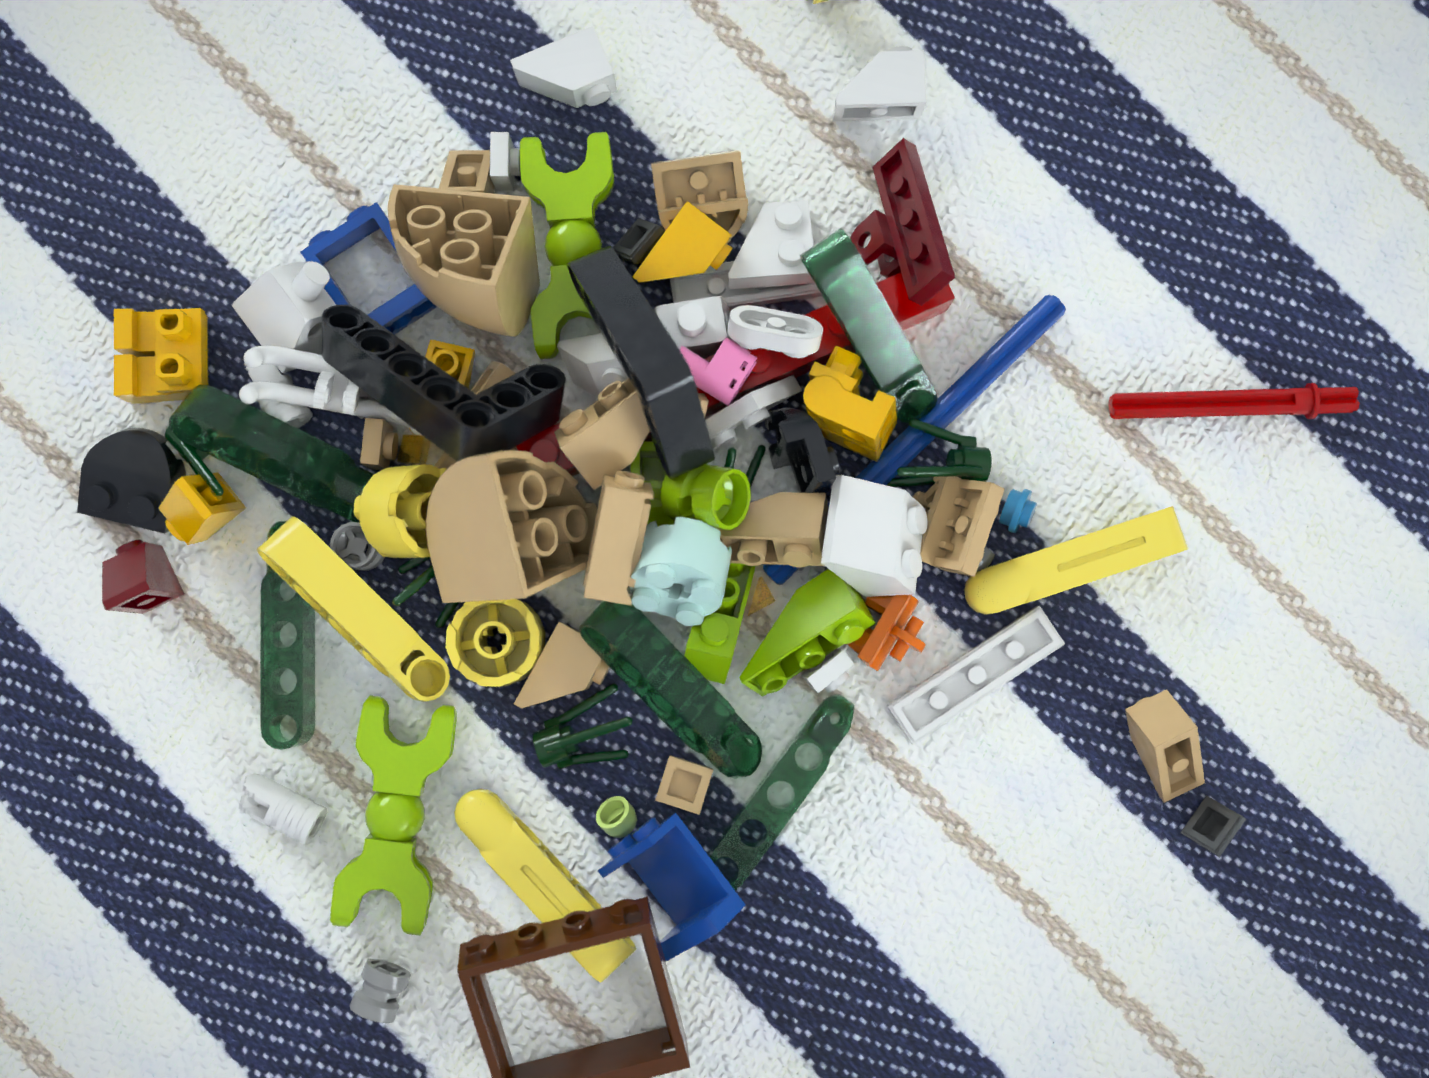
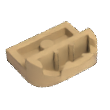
(706, 181)
(958, 522)

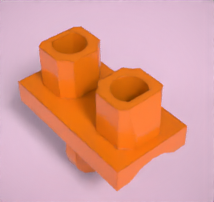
(877, 643)

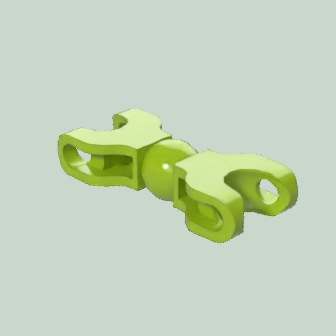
(570, 212)
(394, 816)

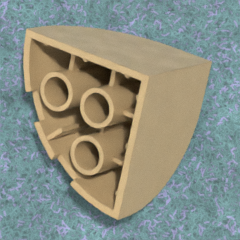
(468, 253)
(506, 527)

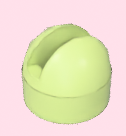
(616, 817)

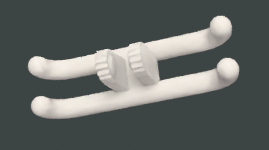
(332, 389)

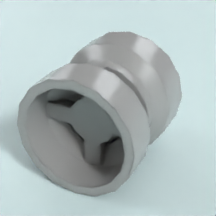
(350, 546)
(380, 989)

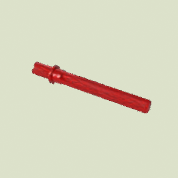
(1292, 401)

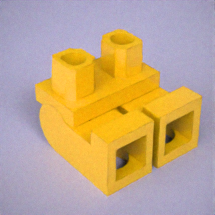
(161, 354)
(842, 413)

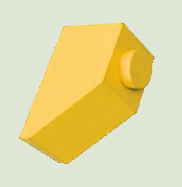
(686, 247)
(196, 511)

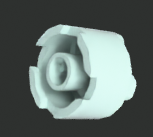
(681, 571)

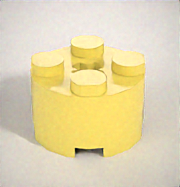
(395, 509)
(483, 664)

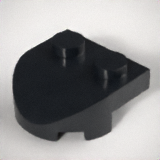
(804, 448)
(129, 478)

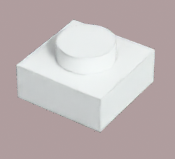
(503, 161)
(829, 673)

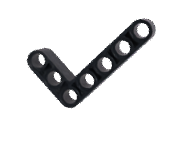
(648, 359)
(430, 398)

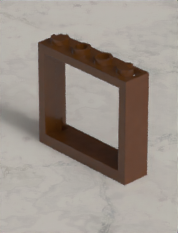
(626, 1057)

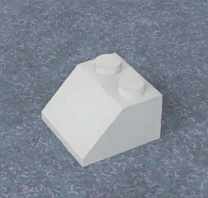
(874, 537)

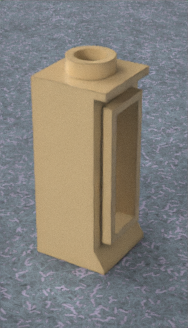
(617, 537)

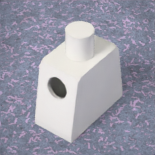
(287, 307)
(697, 323)

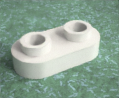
(774, 330)

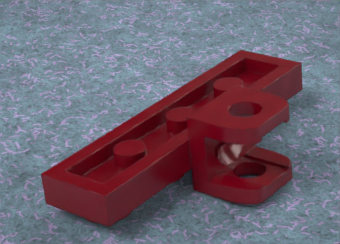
(907, 229)

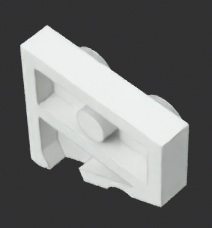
(774, 248)
(749, 410)

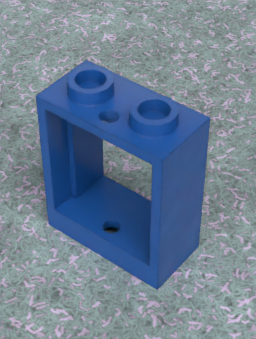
(360, 223)

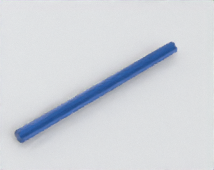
(954, 401)

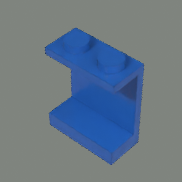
(680, 879)

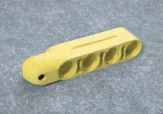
(1075, 562)
(355, 610)
(534, 873)

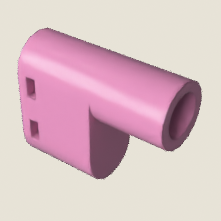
(722, 371)

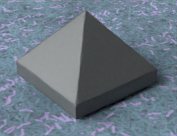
(638, 241)
(1213, 826)

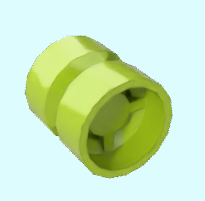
(709, 495)

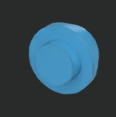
(1018, 510)

